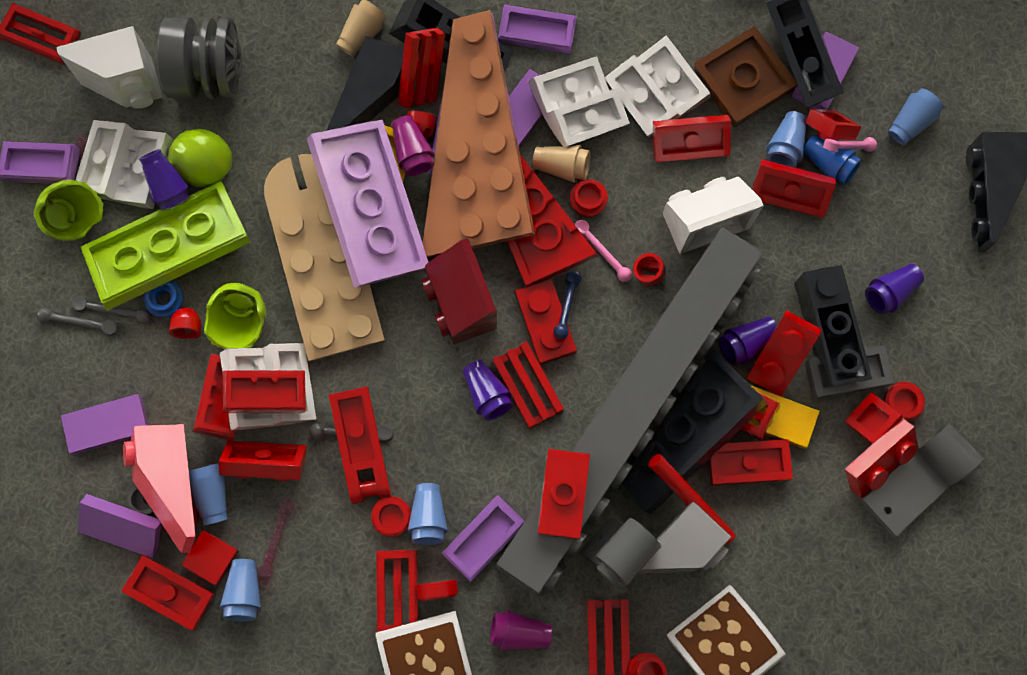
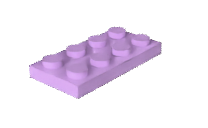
(367, 202)

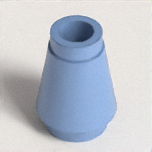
(915, 116)
(788, 140)
(209, 493)
(427, 516)
(241, 592)

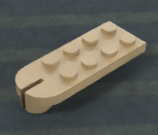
(327, 305)

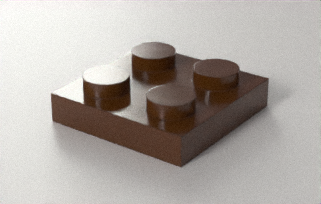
(744, 76)

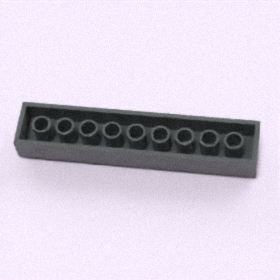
(641, 398)

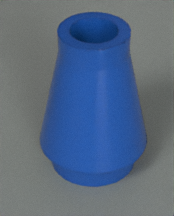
(834, 164)

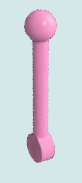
(868, 144)
(623, 273)

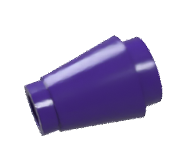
(163, 180)
(892, 289)
(746, 341)
(487, 391)

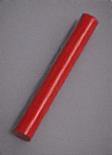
(685, 491)

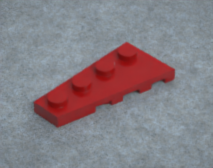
(556, 241)

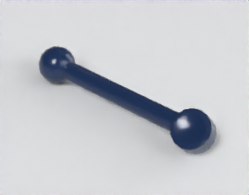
(572, 281)

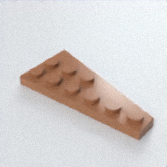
(477, 161)

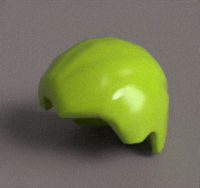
(200, 157)
(68, 210)
(234, 316)

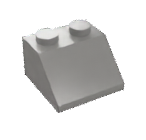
(689, 543)

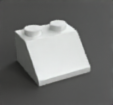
(114, 67)
(700, 215)

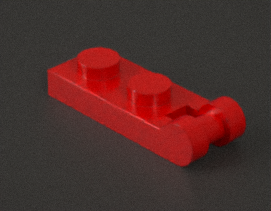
(359, 443)

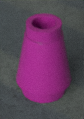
(411, 147)
(519, 632)

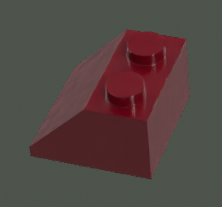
(460, 293)

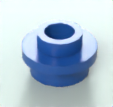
(164, 311)

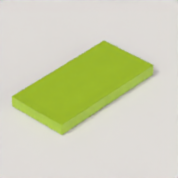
(164, 245)

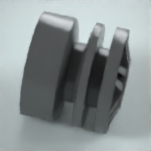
(194, 58)

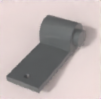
(917, 484)
(620, 550)

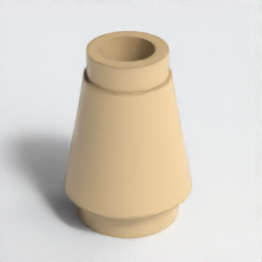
(362, 22)
(566, 163)

